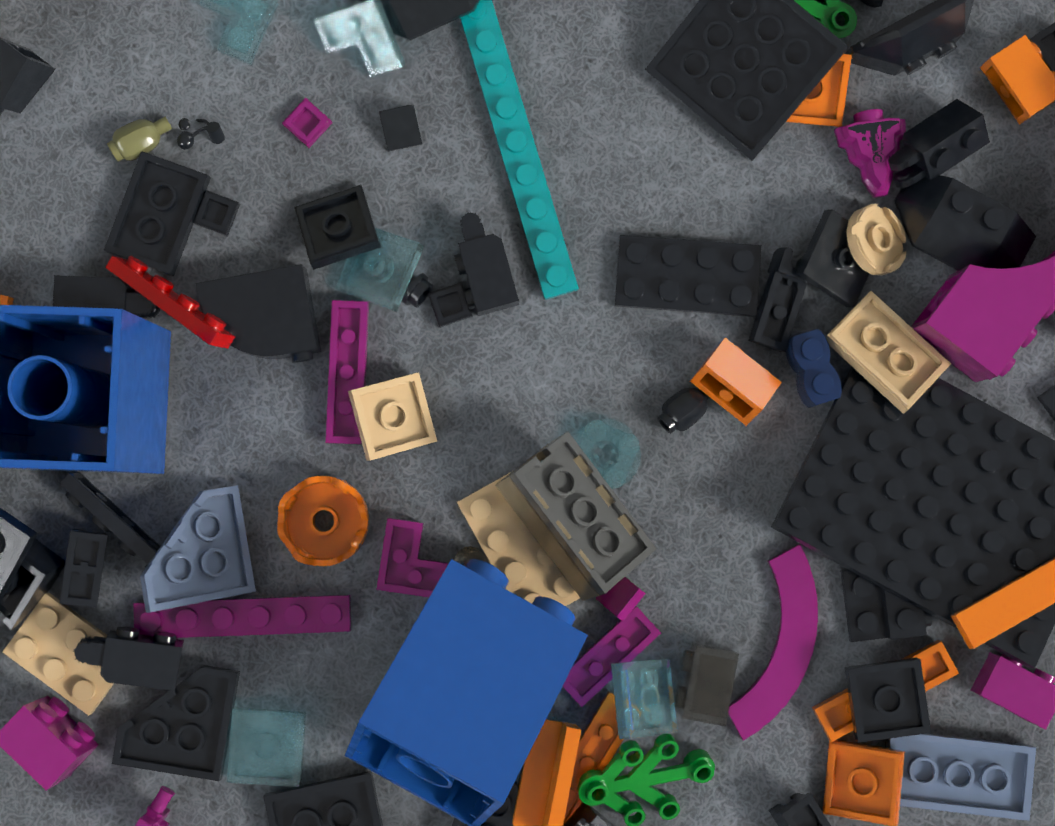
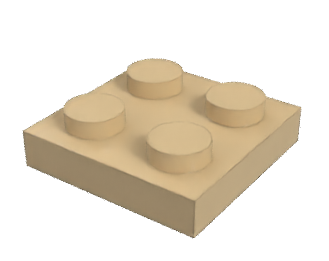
(392, 416)

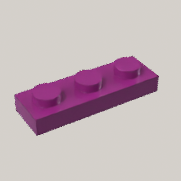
(617, 645)

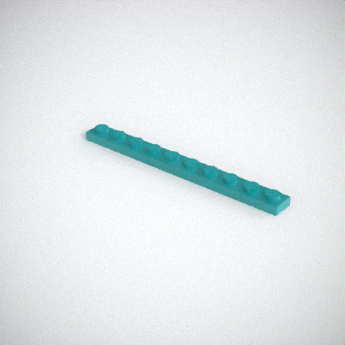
(518, 151)

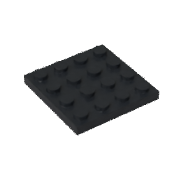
(746, 65)

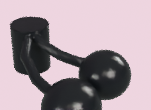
(186, 140)

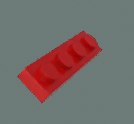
(181, 307)

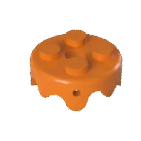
(297, 521)

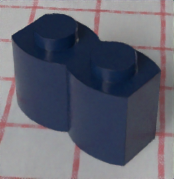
(816, 377)

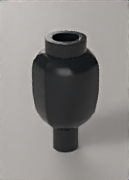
(683, 409)

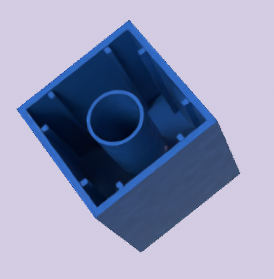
(82, 390)
(468, 692)

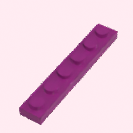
(249, 617)

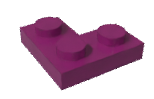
(400, 563)

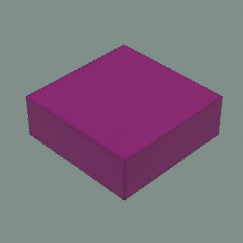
(307, 122)
(621, 598)

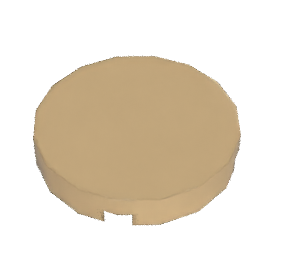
(876, 239)

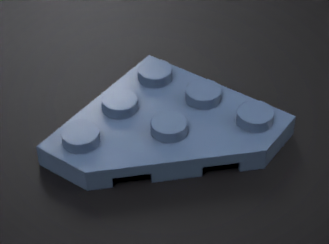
(202, 556)

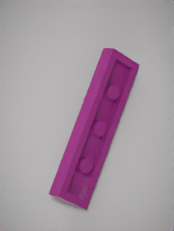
(346, 368)

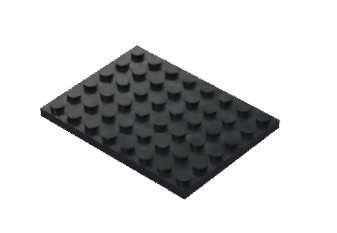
(930, 502)

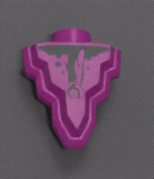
(869, 145)

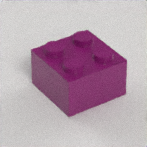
(47, 741)

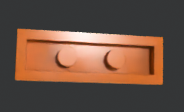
(547, 776)

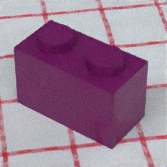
(1017, 689)

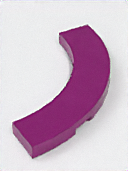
(792, 648)

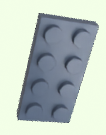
(966, 775)

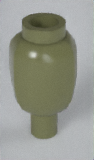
(137, 137)

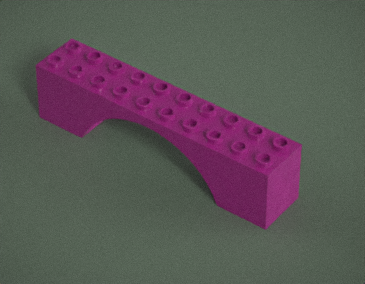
(987, 315)

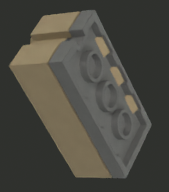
(576, 517)

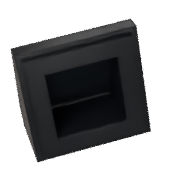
(400, 127)

